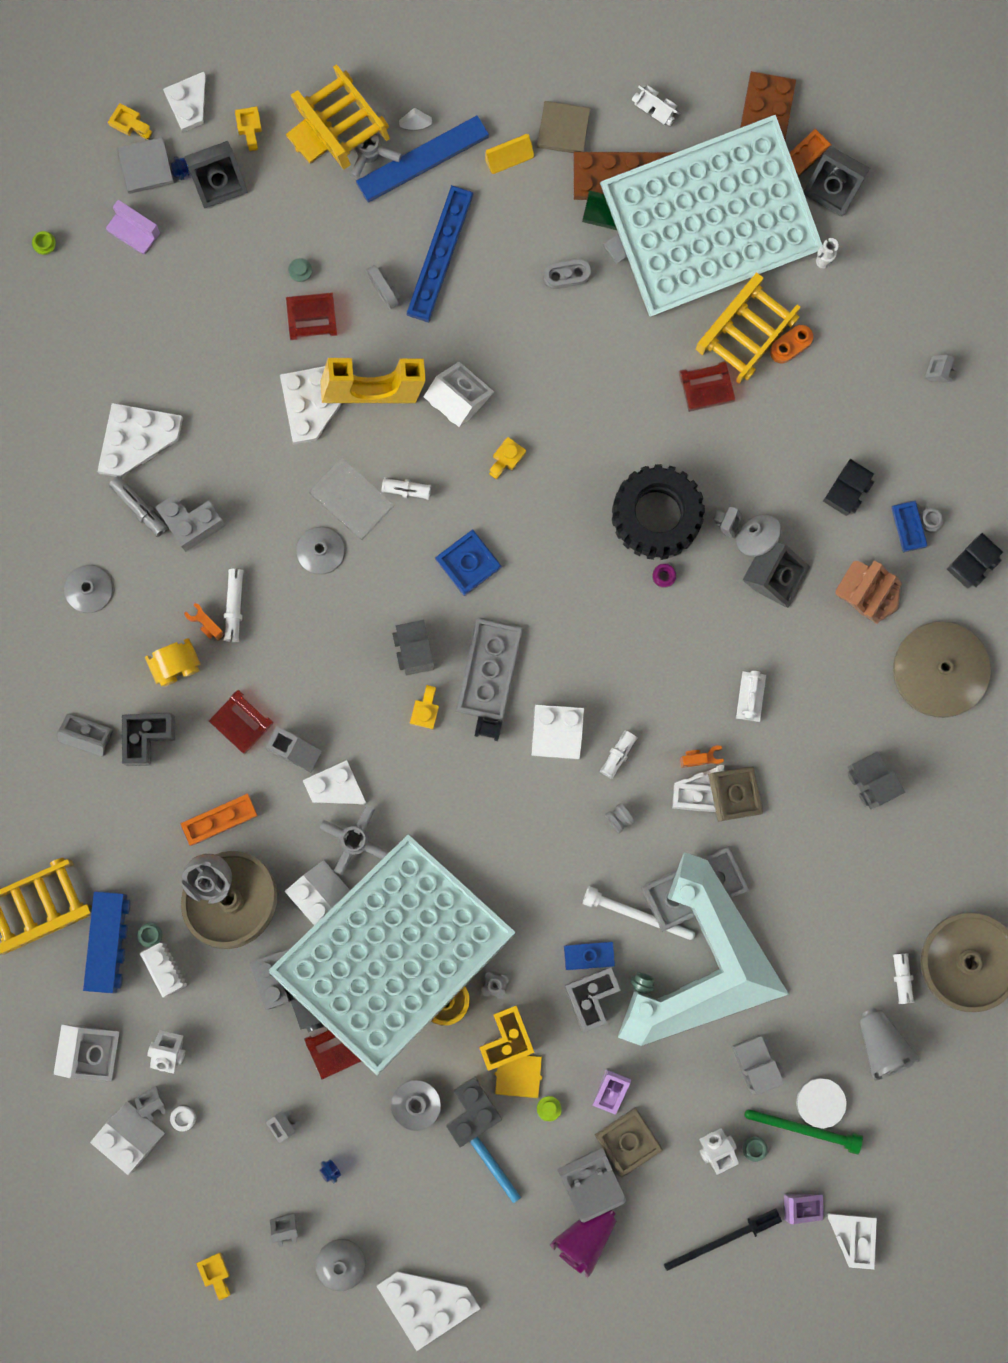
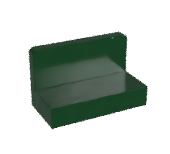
(598, 211)

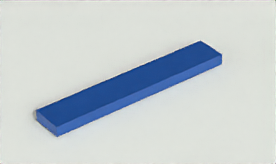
(422, 159)
(440, 254)

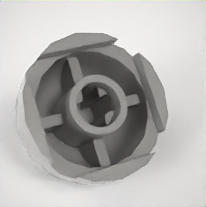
(207, 878)
(340, 1265)

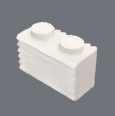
(163, 969)

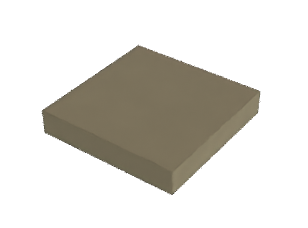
(563, 127)
(735, 794)
(628, 1142)

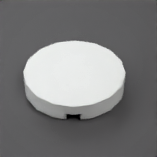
(821, 1103)

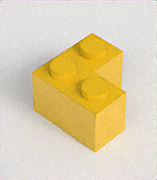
(513, 1043)

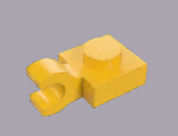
(127, 120)
(248, 124)
(507, 456)
(425, 712)
(214, 1271)

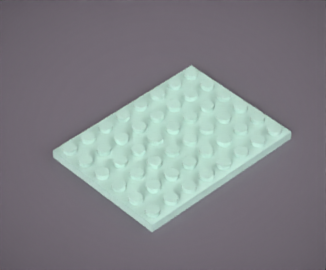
(711, 215)
(392, 954)

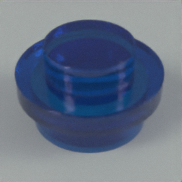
(180, 168)
(329, 1171)

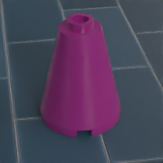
(585, 1241)

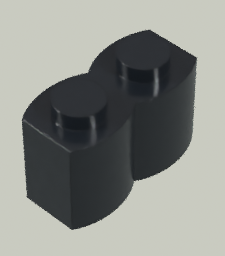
(848, 488)
(975, 560)

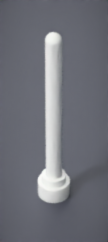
(594, 898)

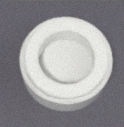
(183, 1118)

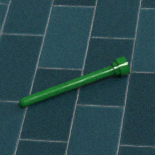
(850, 1142)

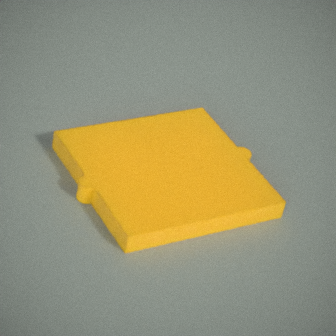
(307, 141)
(519, 1077)

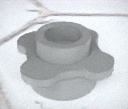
(488, 989)

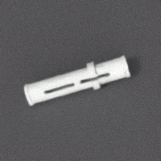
(233, 605)

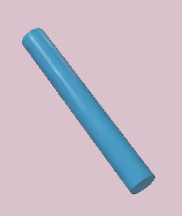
(495, 1169)

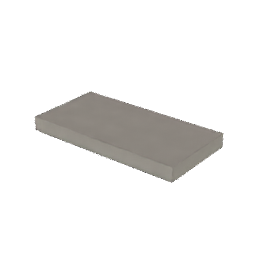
(489, 669)
(671, 913)

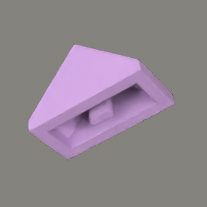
(611, 1091)
(803, 1208)

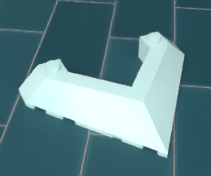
(743, 972)

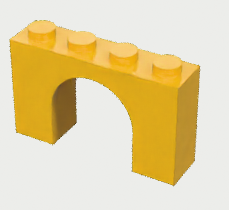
(399, 386)

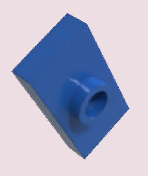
(909, 526)
(589, 956)

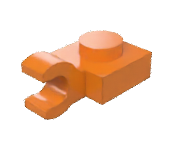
(209, 627)
(694, 758)

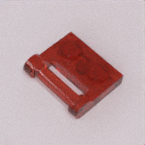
(311, 308)
(708, 393)
(236, 729)
(330, 1060)

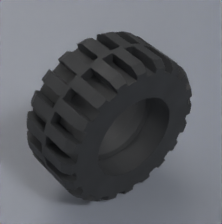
(666, 482)

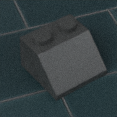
(216, 174)
(836, 180)
(777, 574)

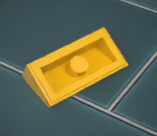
(509, 154)

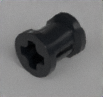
(488, 728)

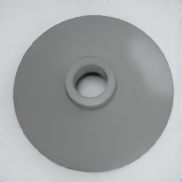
(758, 535)
(320, 562)
(96, 597)
(407, 1116)

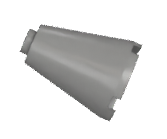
(885, 1045)

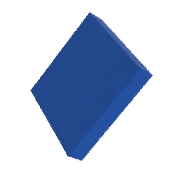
(468, 562)

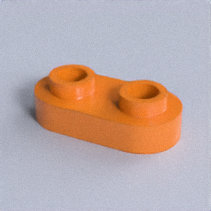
(792, 343)

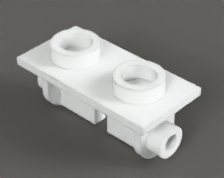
(648, 99)
(751, 696)

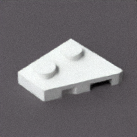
(188, 101)
(334, 786)
(695, 792)
(856, 1238)

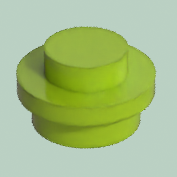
(43, 242)
(549, 1108)

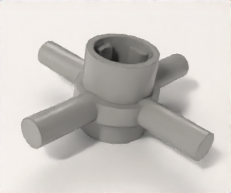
(372, 153)
(364, 844)

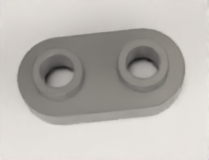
(565, 271)
(387, 293)

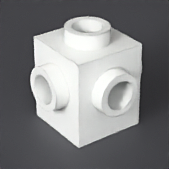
(166, 1051)
(718, 1151)

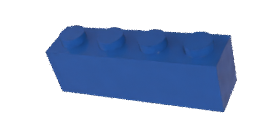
(105, 942)

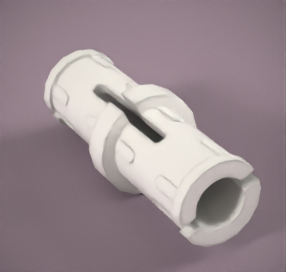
(827, 253)
(406, 488)
(618, 754)
(903, 978)

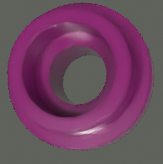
(667, 569)

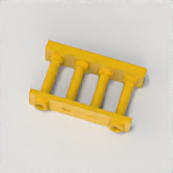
(330, 135)
(739, 307)
(55, 920)

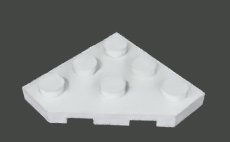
(304, 404)
(135, 438)
(426, 1305)

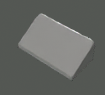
(84, 735)

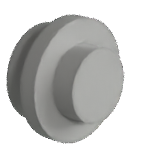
(931, 519)

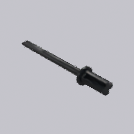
(755, 1225)

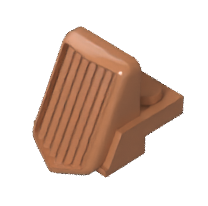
(870, 590)

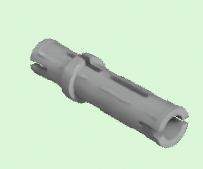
(138, 506)

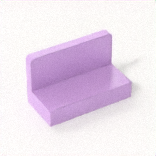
(132, 228)

